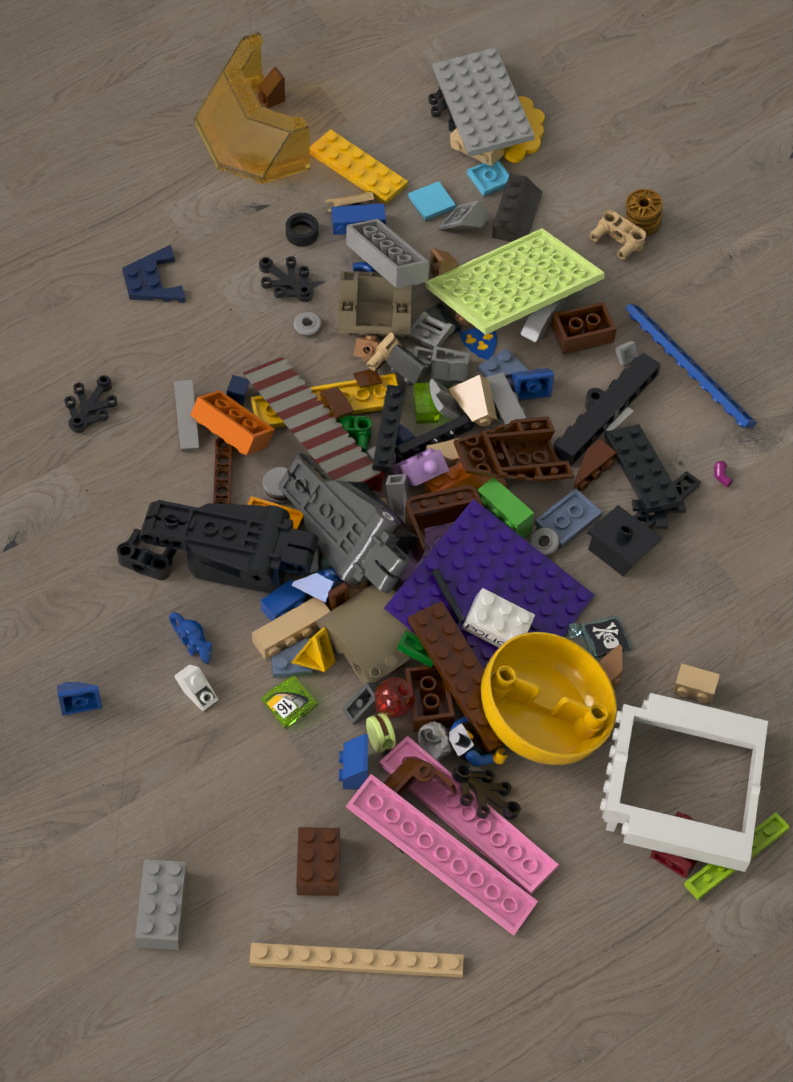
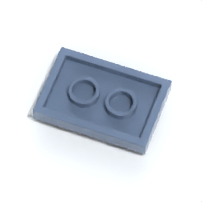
(569, 516)

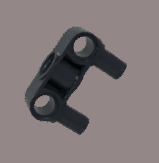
(144, 560)

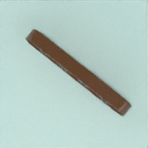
(222, 468)

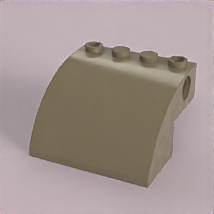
(373, 305)
(366, 634)

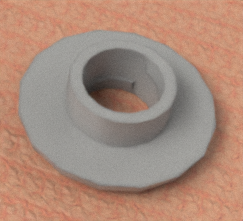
(307, 317)
(542, 533)

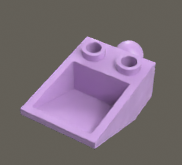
(422, 466)

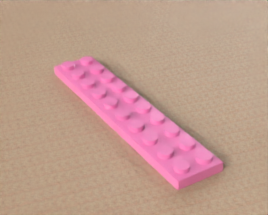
(490, 836)
(442, 854)

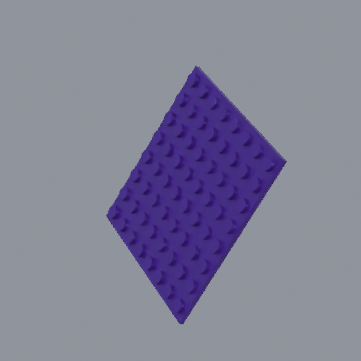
(489, 555)

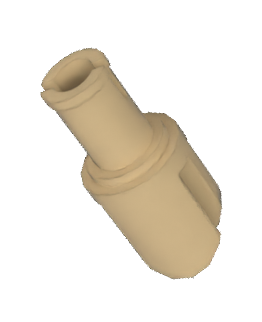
(383, 351)

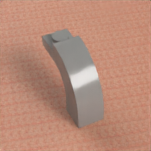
(539, 321)
(398, 493)

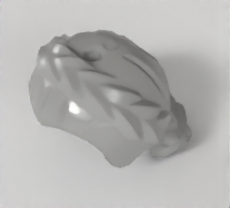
(434, 740)

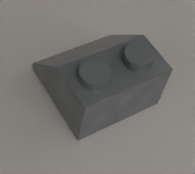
(407, 364)

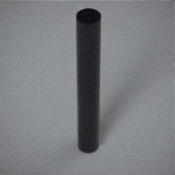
(448, 596)

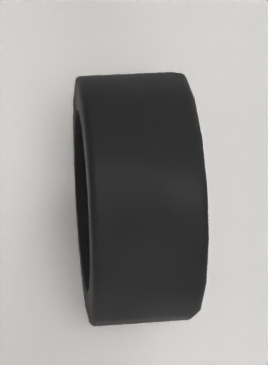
(302, 239)

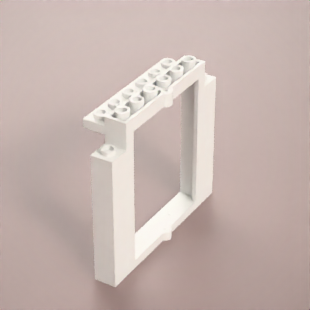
(673, 833)

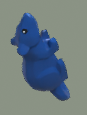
(191, 633)

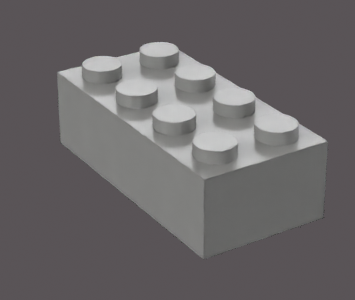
(161, 905)

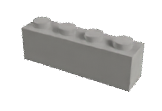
(505, 400)

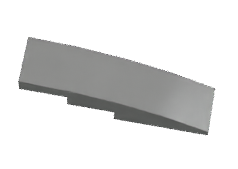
(440, 354)
(186, 424)

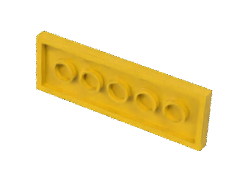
(358, 166)

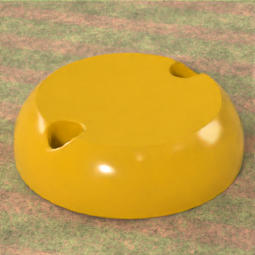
(548, 699)

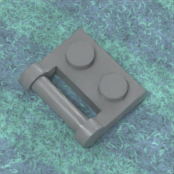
(428, 335)

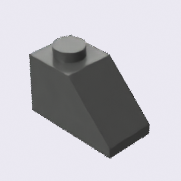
(362, 704)

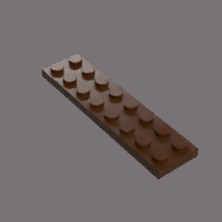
(456, 666)

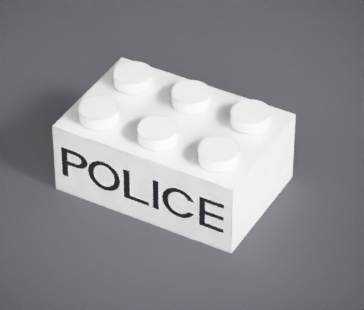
(496, 619)

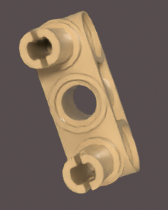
(622, 231)

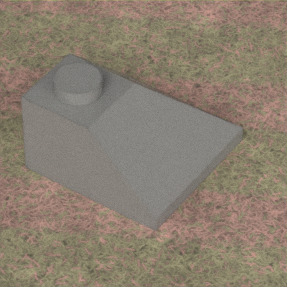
(466, 217)

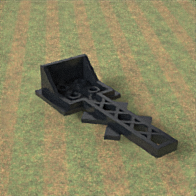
(623, 539)

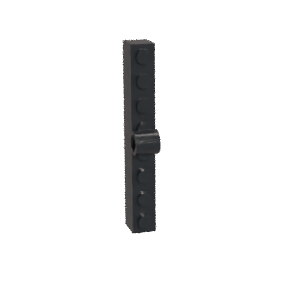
(605, 408)

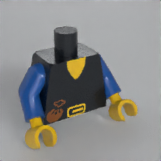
(470, 747)

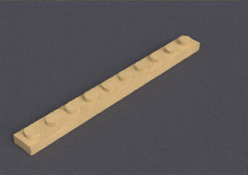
(356, 960)

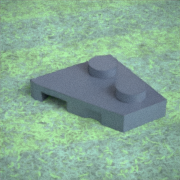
(282, 662)

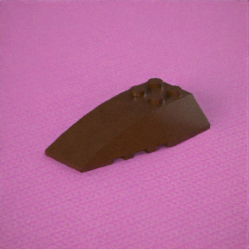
(514, 452)

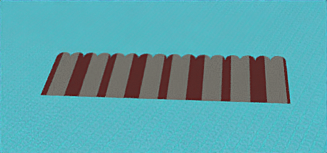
(311, 422)

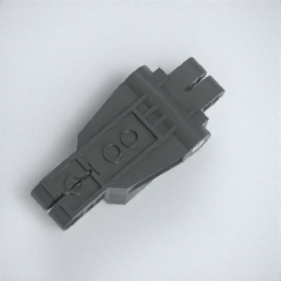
(353, 525)

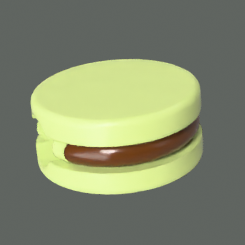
(380, 733)

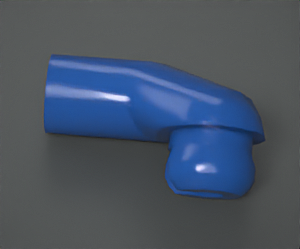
(363, 266)

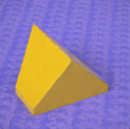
(317, 652)

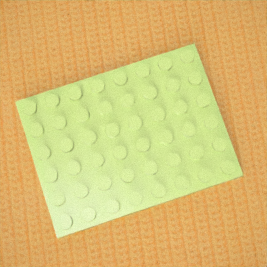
(514, 280)

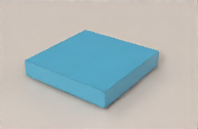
(488, 178)
(431, 200)

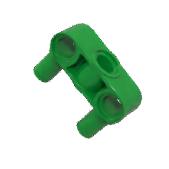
(354, 426)

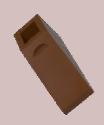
(596, 460)

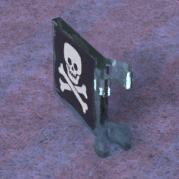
(601, 635)

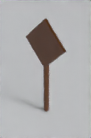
(368, 377)

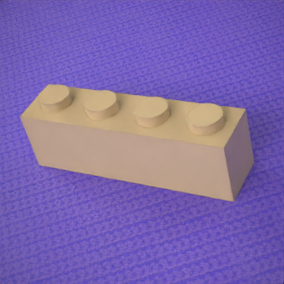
(289, 628)

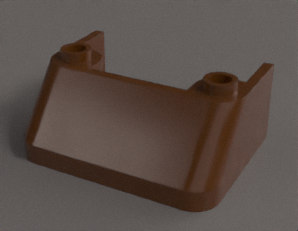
(436, 509)
(416, 769)

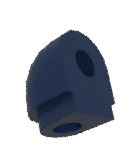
(403, 435)

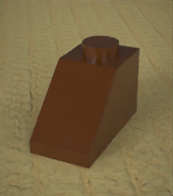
(272, 89)

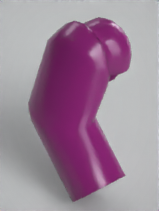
(720, 473)

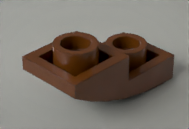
(337, 402)

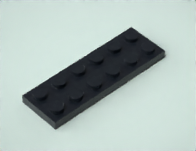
(643, 469)

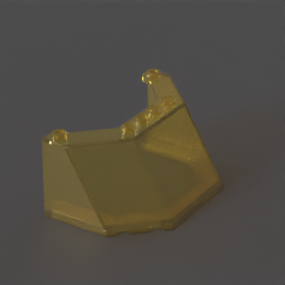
(243, 134)

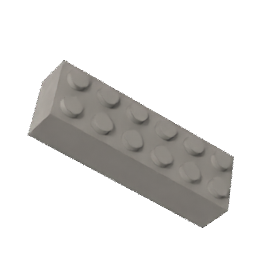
(387, 253)

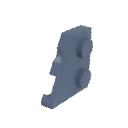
(501, 362)

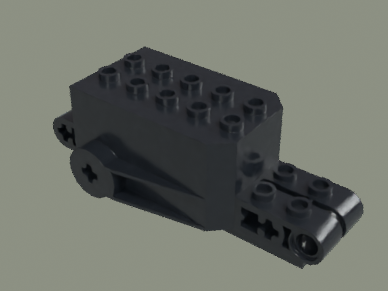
(232, 542)

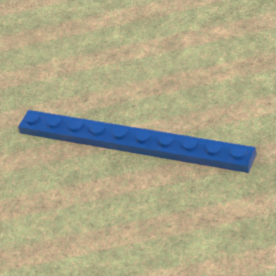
(694, 370)

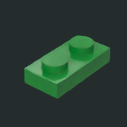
(412, 647)

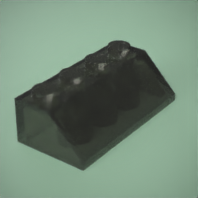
(516, 208)

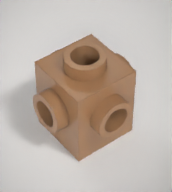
(362, 345)

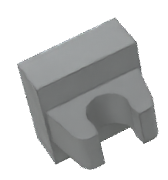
(626, 352)

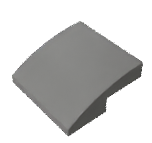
(444, 400)

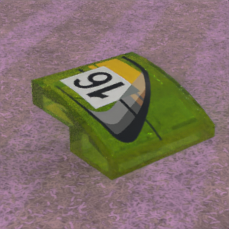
(289, 701)

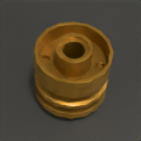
(645, 210)

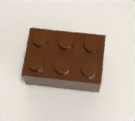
(583, 327)
(431, 697)
(318, 861)

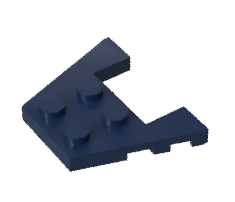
(144, 280)

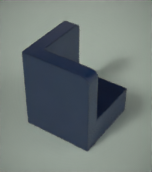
(237, 389)

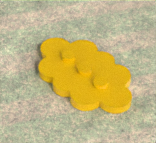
(536, 118)

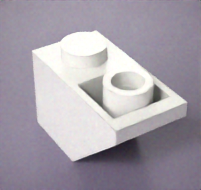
(196, 686)

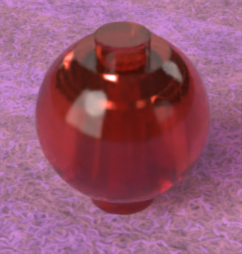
(394, 697)

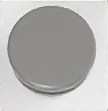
(271, 485)

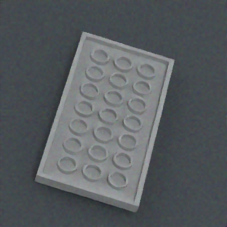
(482, 102)

